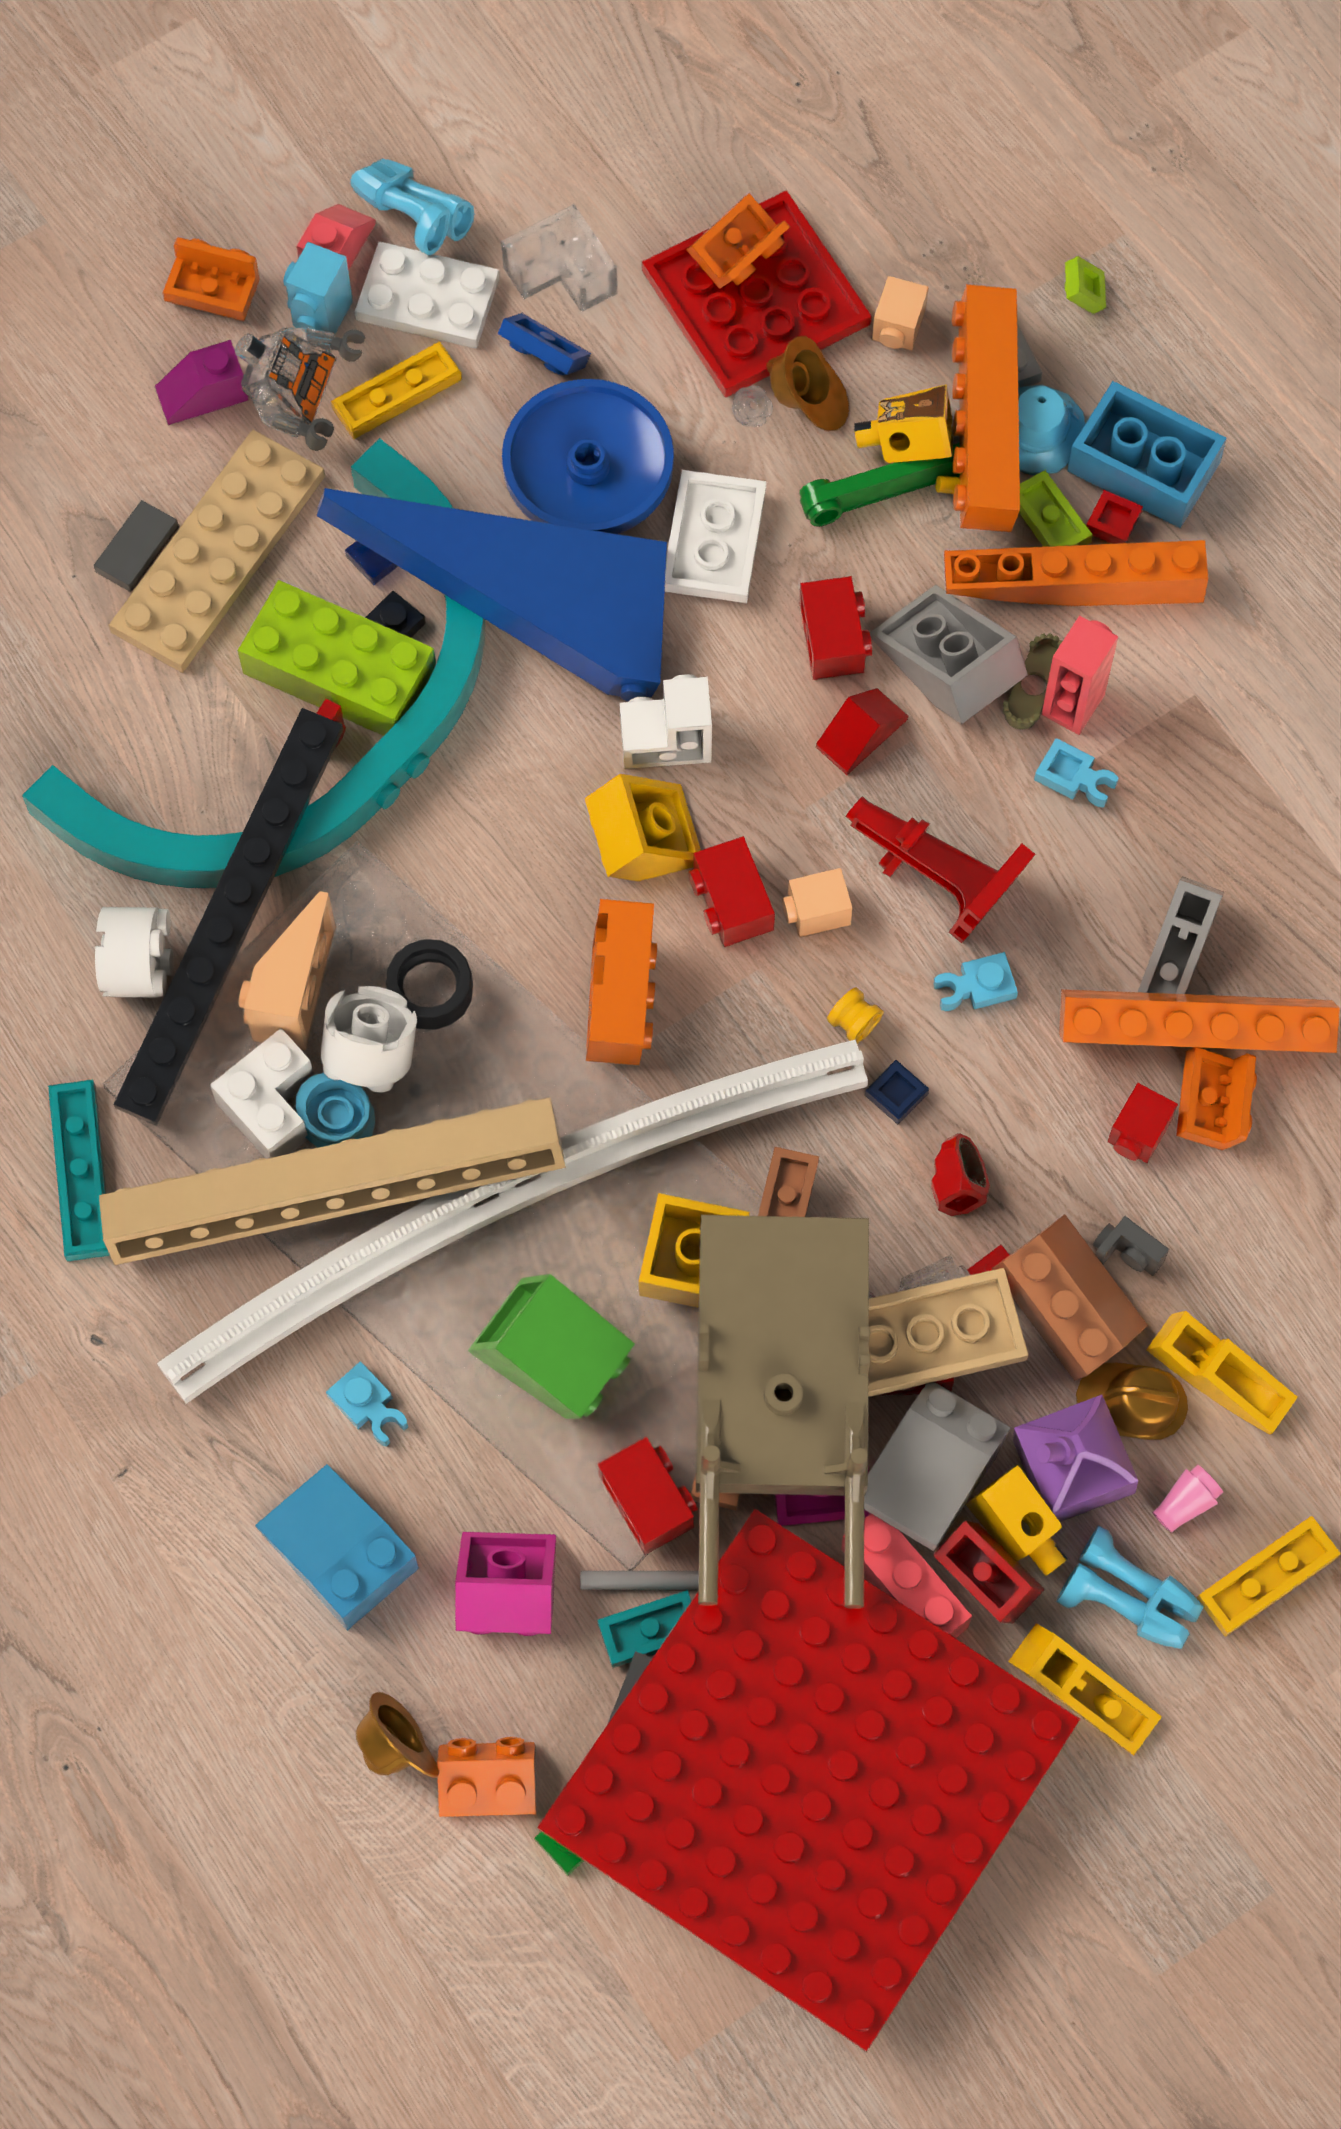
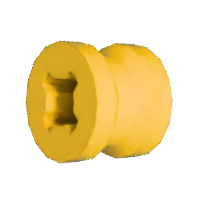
(855, 1015)

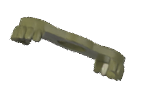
(1024, 709)

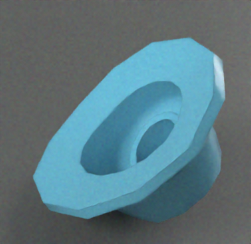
(1046, 428)

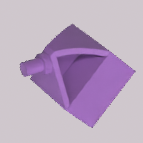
(1076, 1458)

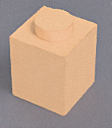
(899, 313)
(818, 903)

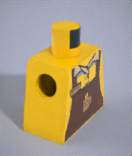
(911, 426)

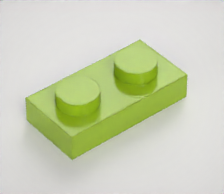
(1050, 513)

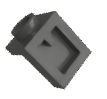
(1136, 1246)

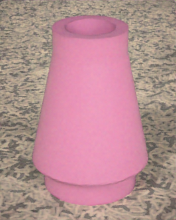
(1188, 1498)

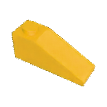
(1084, 1688)

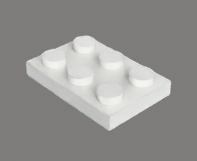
(427, 295)
(714, 536)

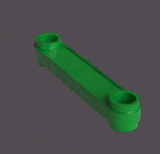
(826, 500)

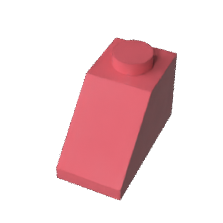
(339, 231)

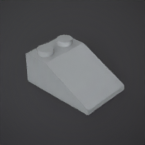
(951, 653)
(933, 1464)

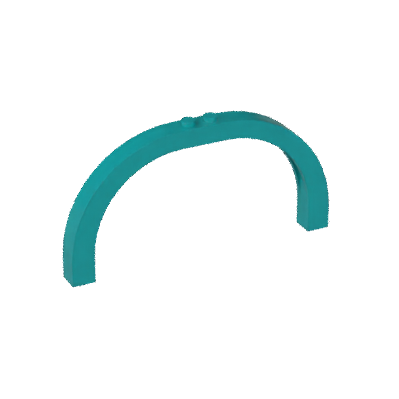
(347, 806)

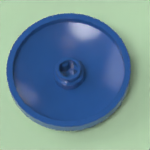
(588, 456)

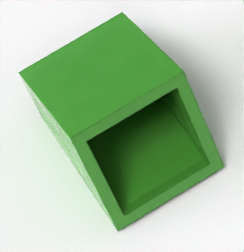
(553, 1346)

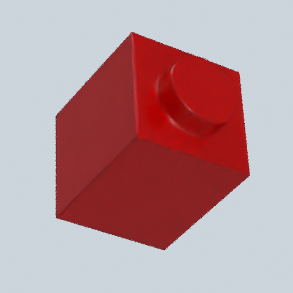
(1141, 1124)

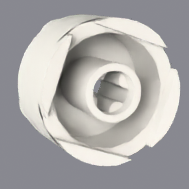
(133, 952)
(368, 1038)

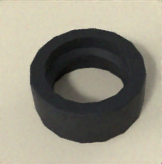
(436, 952)

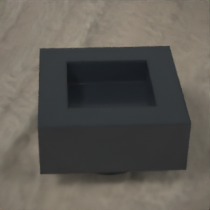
(397, 615)

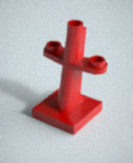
(966, 878)

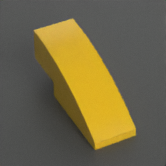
(1221, 1371)

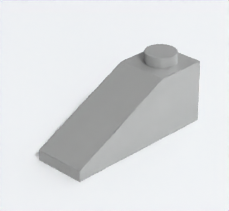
(1181, 938)

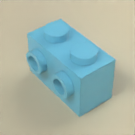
(318, 289)

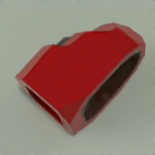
(959, 1177)

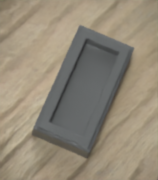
(136, 546)

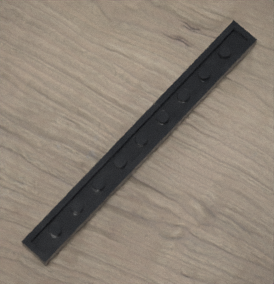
(228, 917)

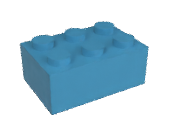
(1146, 454)

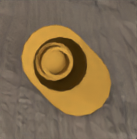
(807, 382)
(1140, 1399)
(392, 1739)

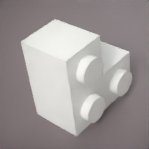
(668, 729)
(257, 1095)

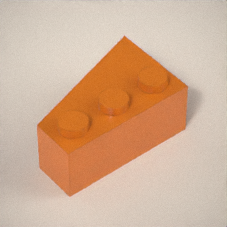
(620, 983)

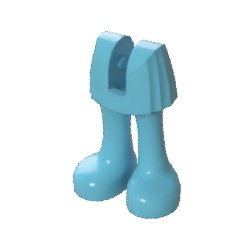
(437, 214)
(1166, 1594)

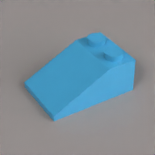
(338, 1546)

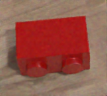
(833, 627)
(732, 892)
(647, 1495)
(988, 1572)

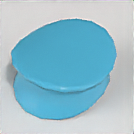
(334, 1110)

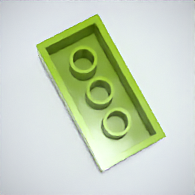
(335, 655)

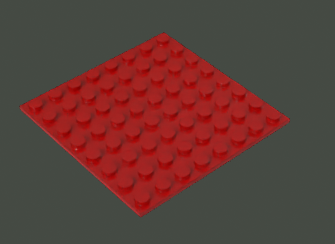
(810, 1779)

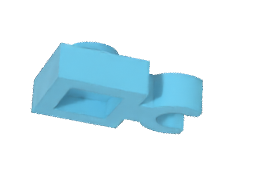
(1069, 770)
(983, 981)
(364, 1399)

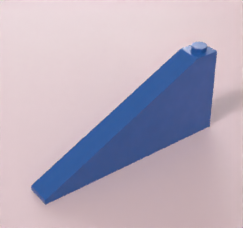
(560, 589)

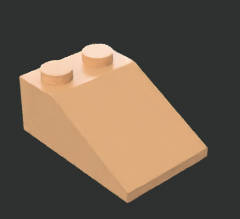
(290, 976)

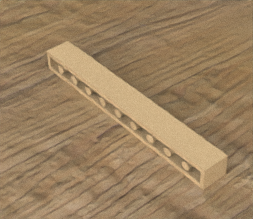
(331, 1181)

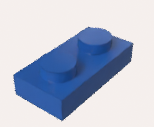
(534, 338)

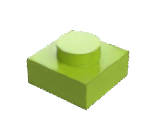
(1085, 285)

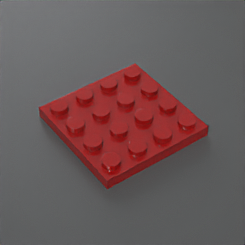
(749, 324)

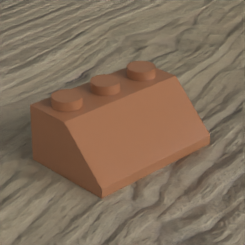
(1071, 1298)

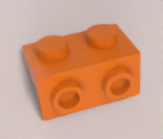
(737, 241)
(212, 278)
(1216, 1098)
(486, 1777)

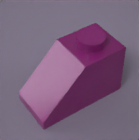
(202, 383)

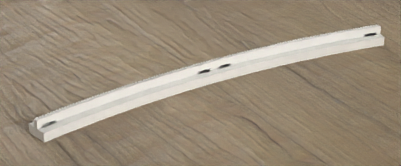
(453, 1214)

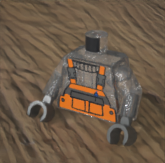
(290, 375)

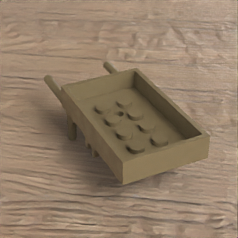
(788, 1313)

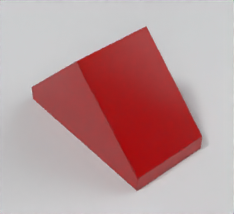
(860, 729)

